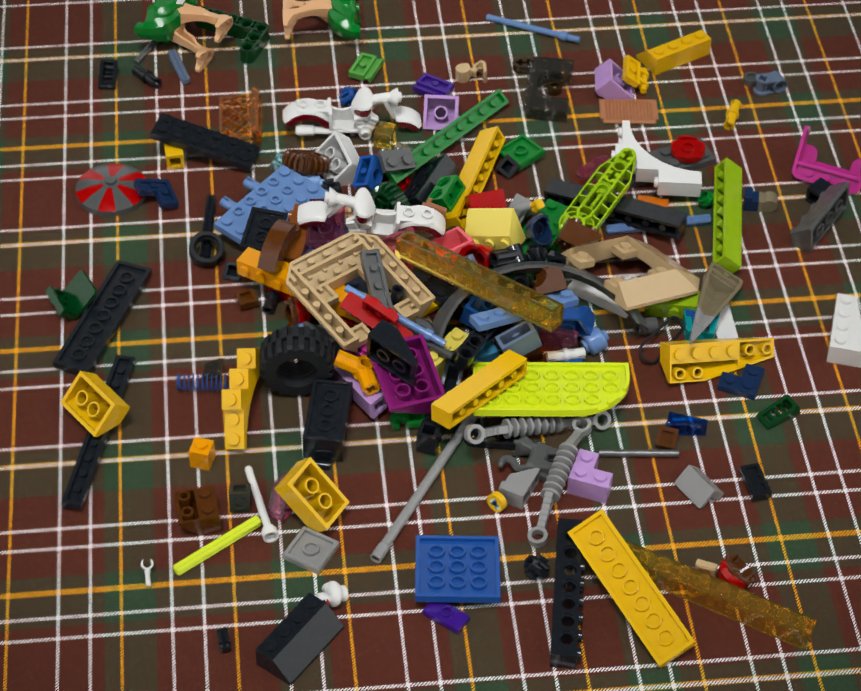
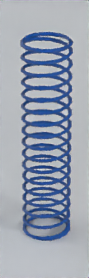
(202, 384)

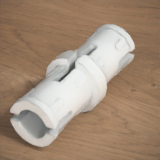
(565, 354)

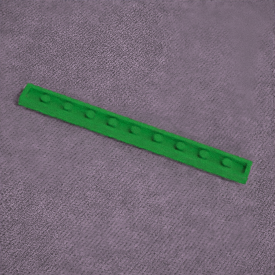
(453, 132)

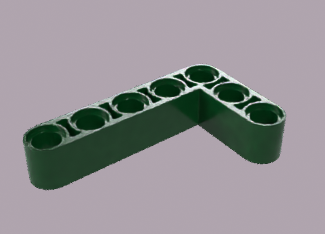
(252, 32)

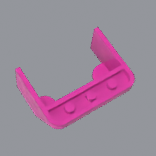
(809, 170)

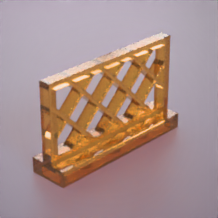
(254, 116)

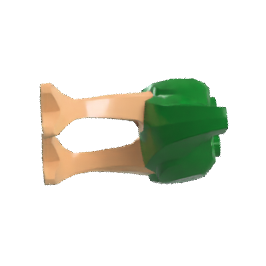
(339, 14)
(168, 20)

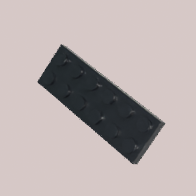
(205, 142)

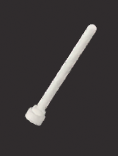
(269, 531)

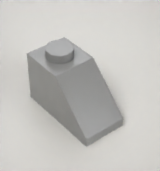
(520, 486)

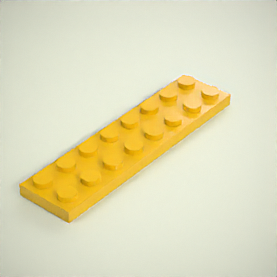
(632, 588)

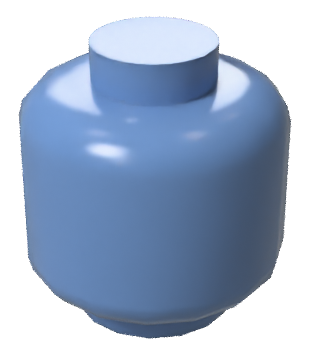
(596, 342)

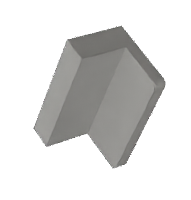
(697, 486)

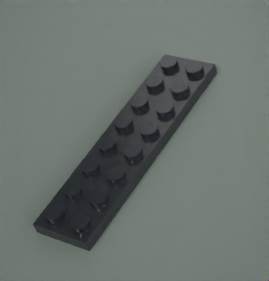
(102, 318)

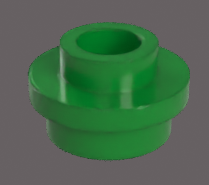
(706, 198)

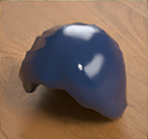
(538, 230)

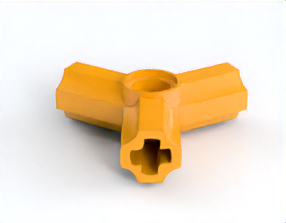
(361, 370)

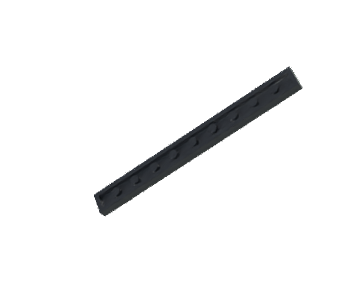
(94, 446)

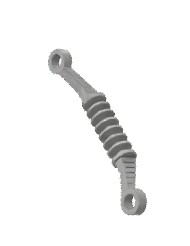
(530, 425)
(557, 477)

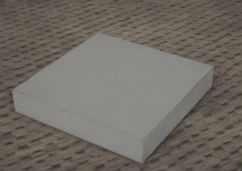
(311, 550)

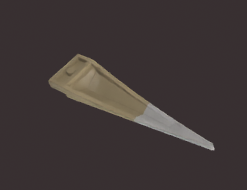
(716, 292)

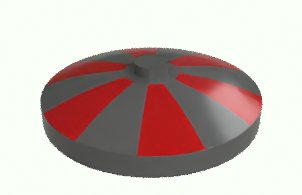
(109, 190)

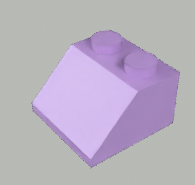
(610, 83)
(439, 111)

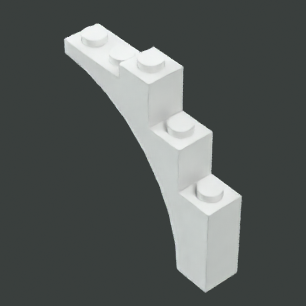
(666, 178)

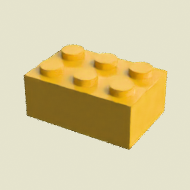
(312, 495)

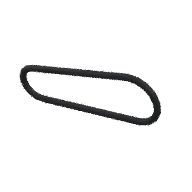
(645, 341)

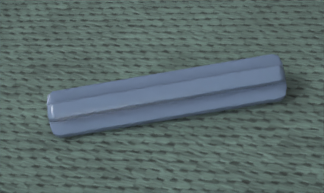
(179, 66)

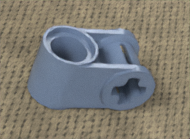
(769, 82)

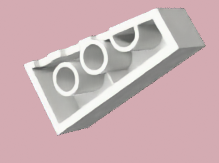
(845, 332)

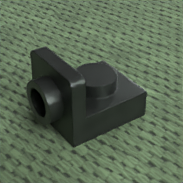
(239, 497)

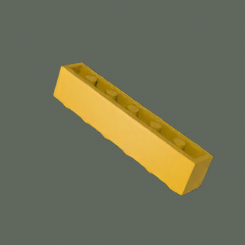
(478, 389)

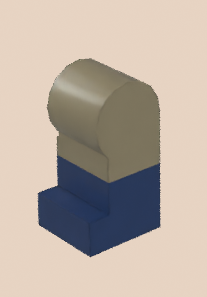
(759, 201)

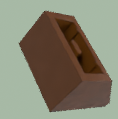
(575, 234)
(198, 510)

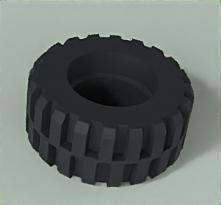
(295, 344)

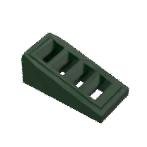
(785, 401)

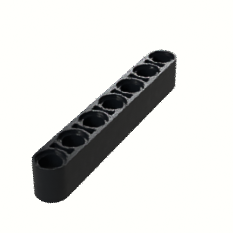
(477, 341)

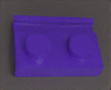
(432, 85)

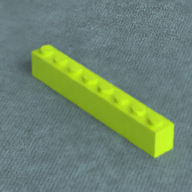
(727, 215)

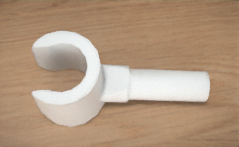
(147, 571)

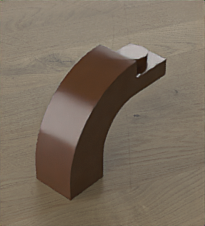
(275, 245)

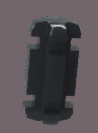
(223, 639)

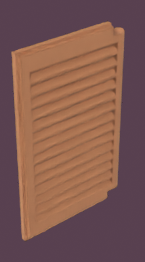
(635, 110)

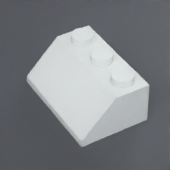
(342, 158)

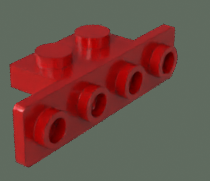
(371, 312)

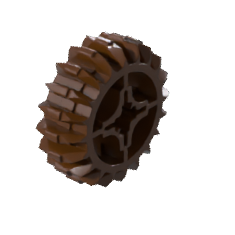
(306, 161)

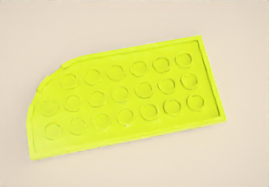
(560, 390)

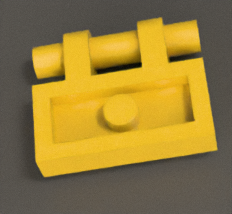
(634, 74)

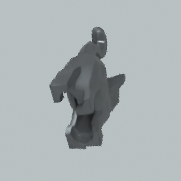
(538, 453)

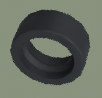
(206, 262)

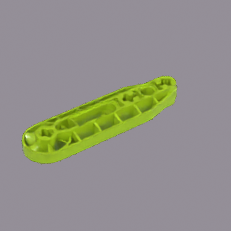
(617, 170)

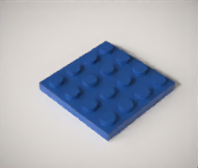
(457, 569)

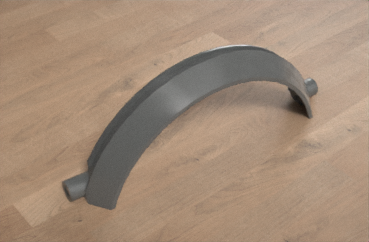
(640, 324)

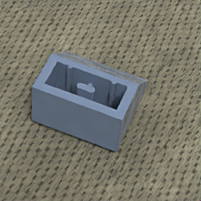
(519, 338)

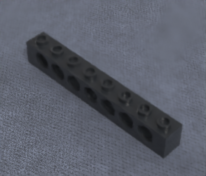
(567, 598)

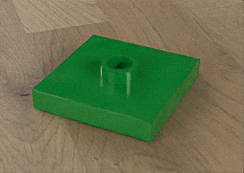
(523, 151)

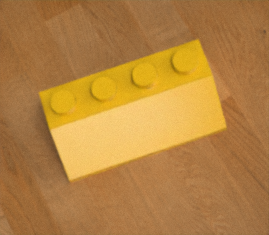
(676, 52)

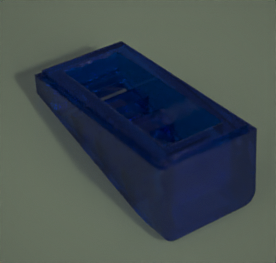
(687, 424)

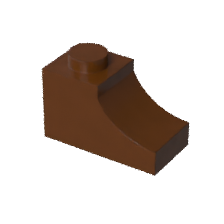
(550, 280)

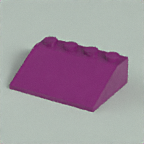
(401, 396)

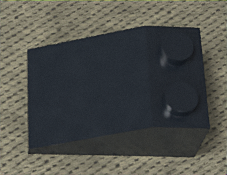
(391, 352)

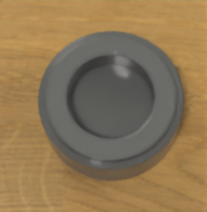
(749, 79)

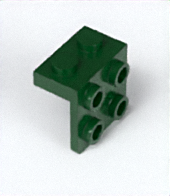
(74, 298)

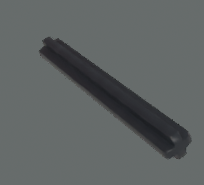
(208, 222)

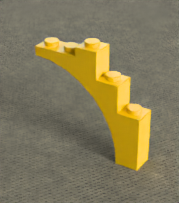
(238, 398)

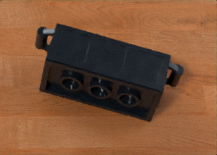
(327, 421)

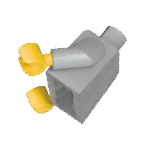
(524, 207)

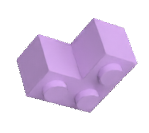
(587, 480)

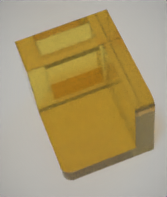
(383, 135)

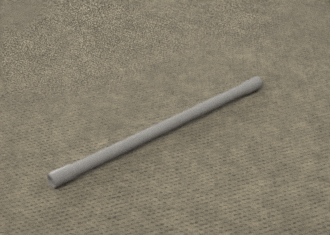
(383, 546)

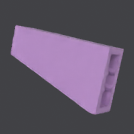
(373, 404)

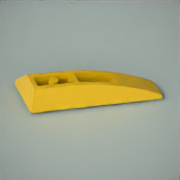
(711, 357)

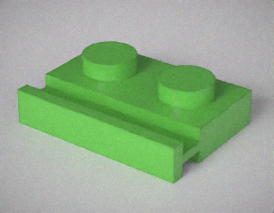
(365, 67)

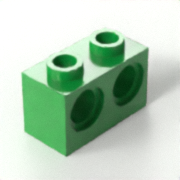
(447, 192)

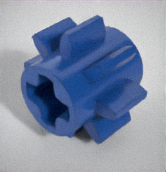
(347, 95)

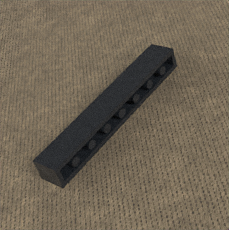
(629, 211)

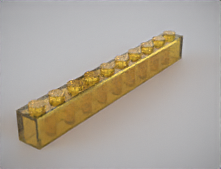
(479, 281)
(726, 598)

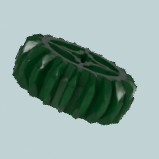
(387, 195)

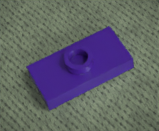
(446, 616)

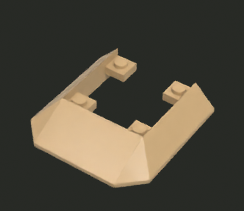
(339, 262)
(661, 284)

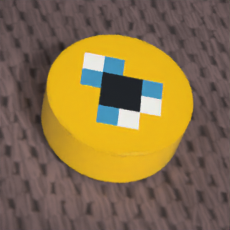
(496, 501)

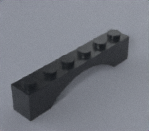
(430, 432)

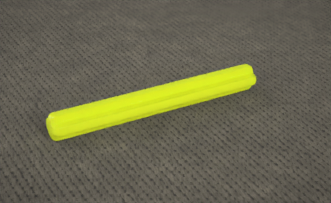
(217, 545)

